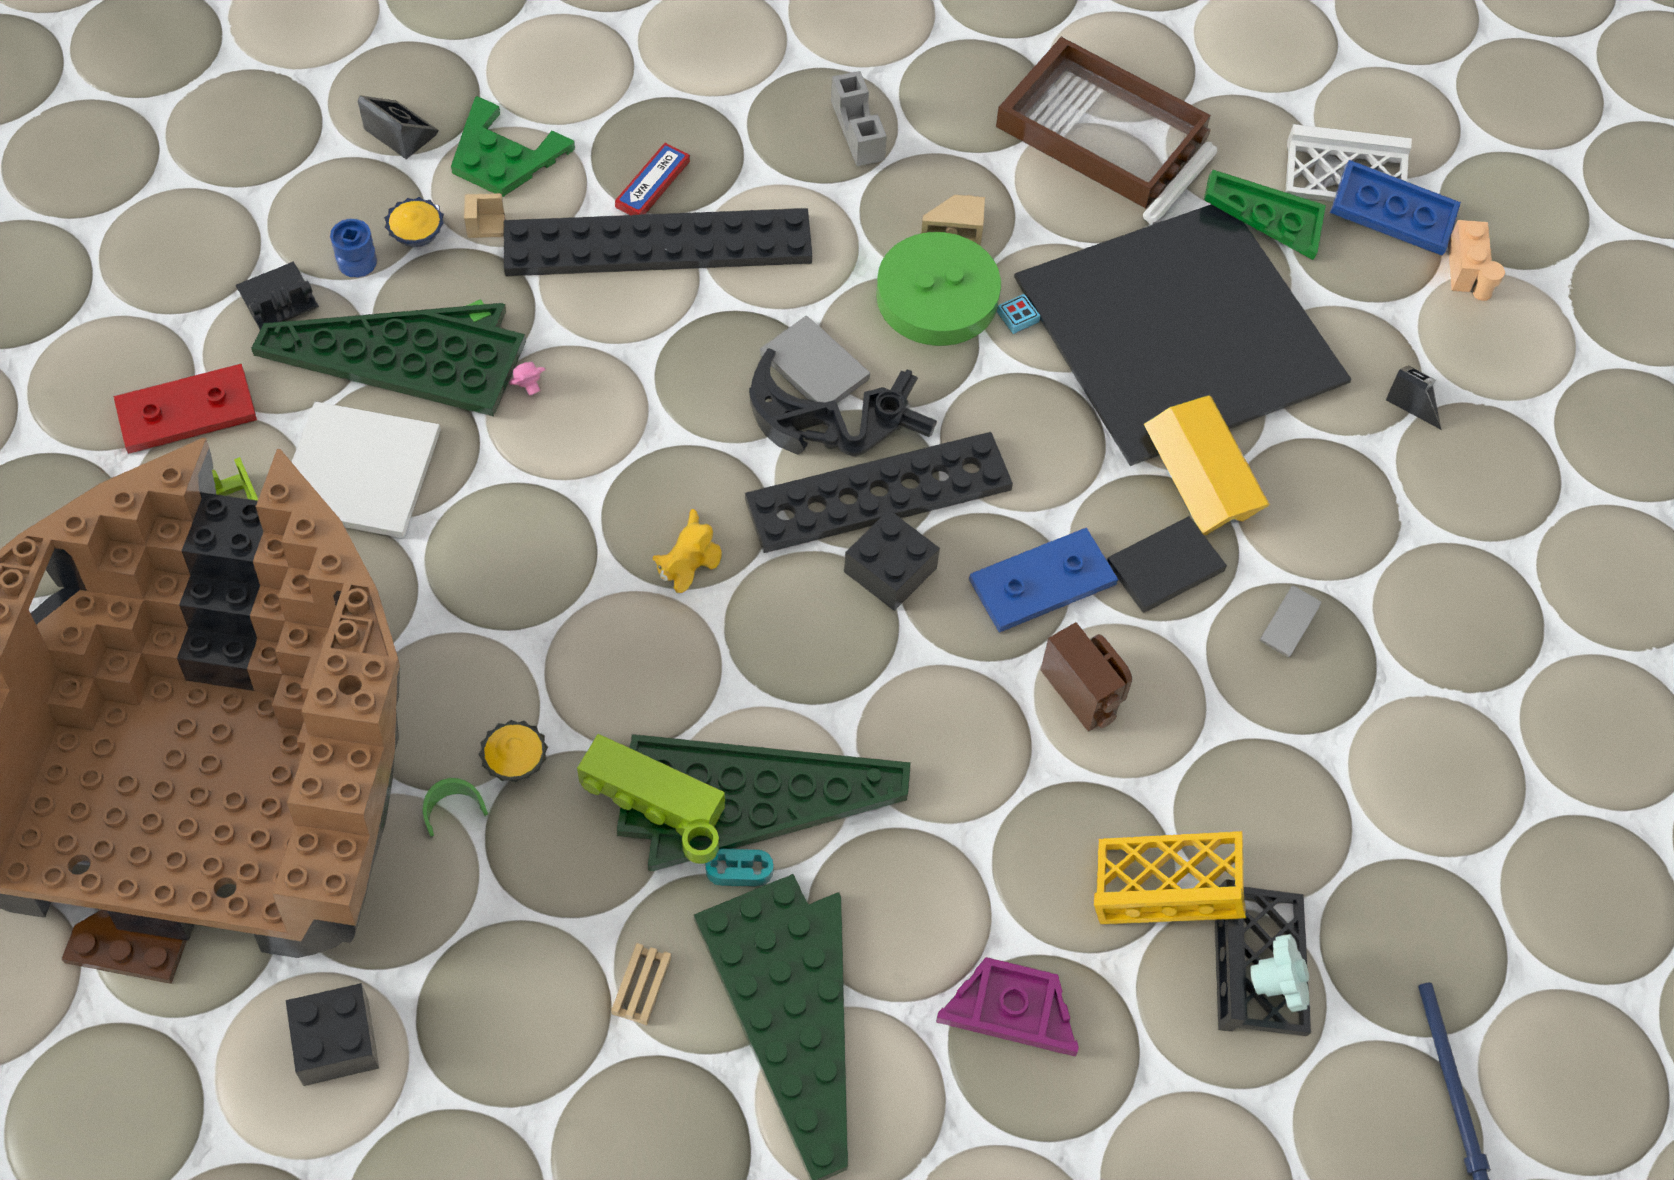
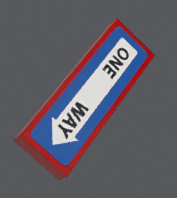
(652, 180)

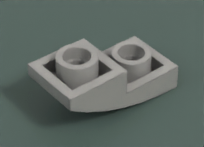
(1290, 621)

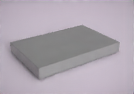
(815, 362)

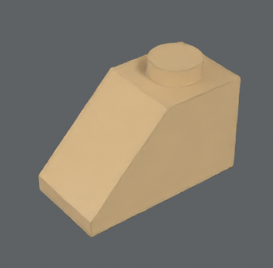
(957, 215)

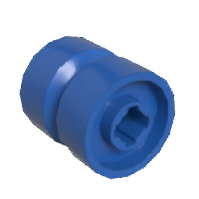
(353, 247)

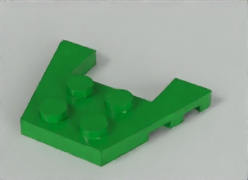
(497, 161)

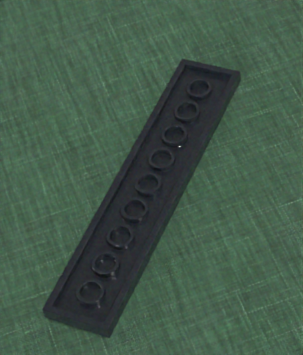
(657, 242)

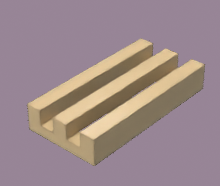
(651, 955)

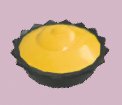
(513, 751)

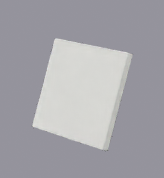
(366, 465)

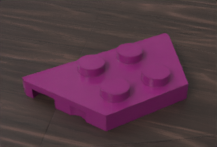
(1013, 1006)

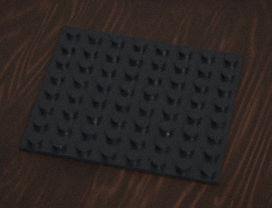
(1179, 319)

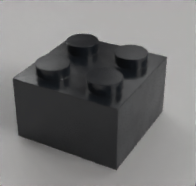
(891, 560)
(332, 1034)

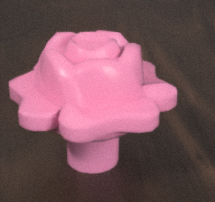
(526, 376)

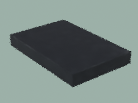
(1166, 564)

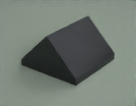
(395, 125)

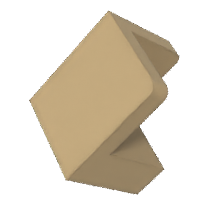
(484, 215)

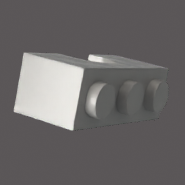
(862, 131)

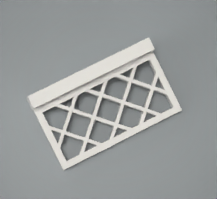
(1346, 146)

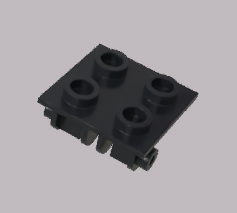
(277, 295)

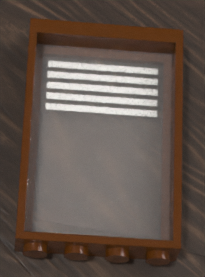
(1103, 122)

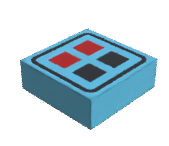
(1018, 313)

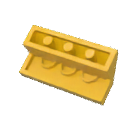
(1206, 464)

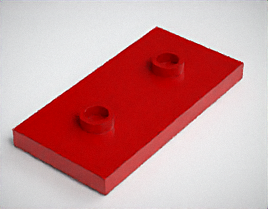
(184, 408)

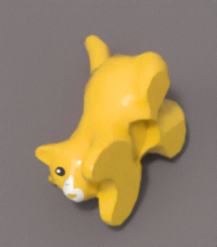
(690, 551)

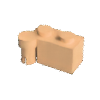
(1472, 261)

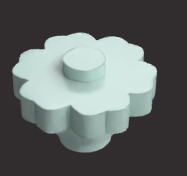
(1283, 974)

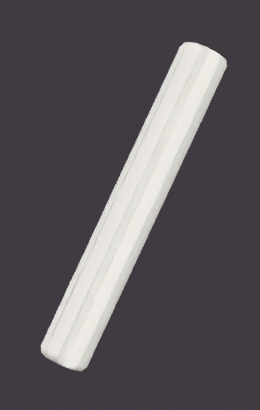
(1180, 183)

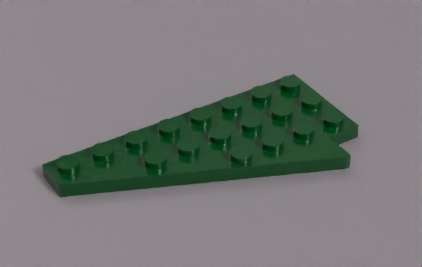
(413, 352)
(765, 792)
(788, 993)

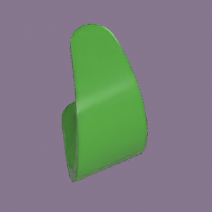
(445, 788)

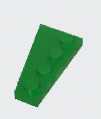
(1273, 212)

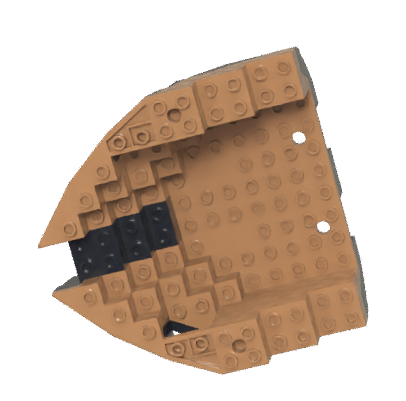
(195, 709)

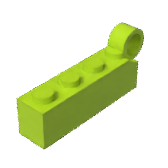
(654, 790)

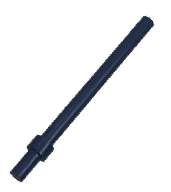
(1475, 1162)

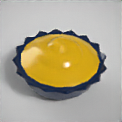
(414, 222)

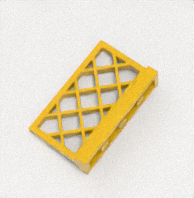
(1170, 901)

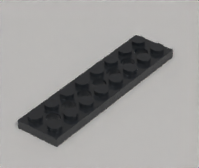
(885, 473)

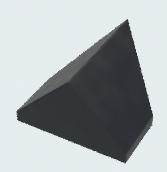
(1415, 394)

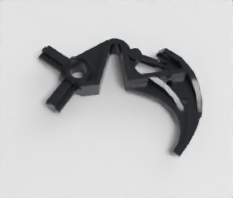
(788, 415)

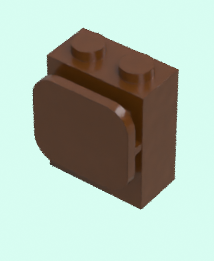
(1086, 675)

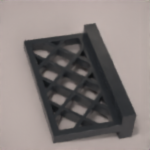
(1231, 964)

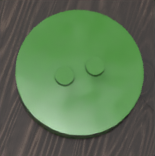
(938, 288)

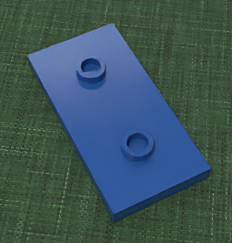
(1395, 207)
(1042, 579)

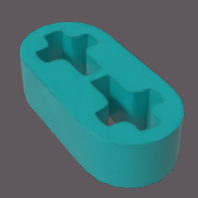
(740, 868)

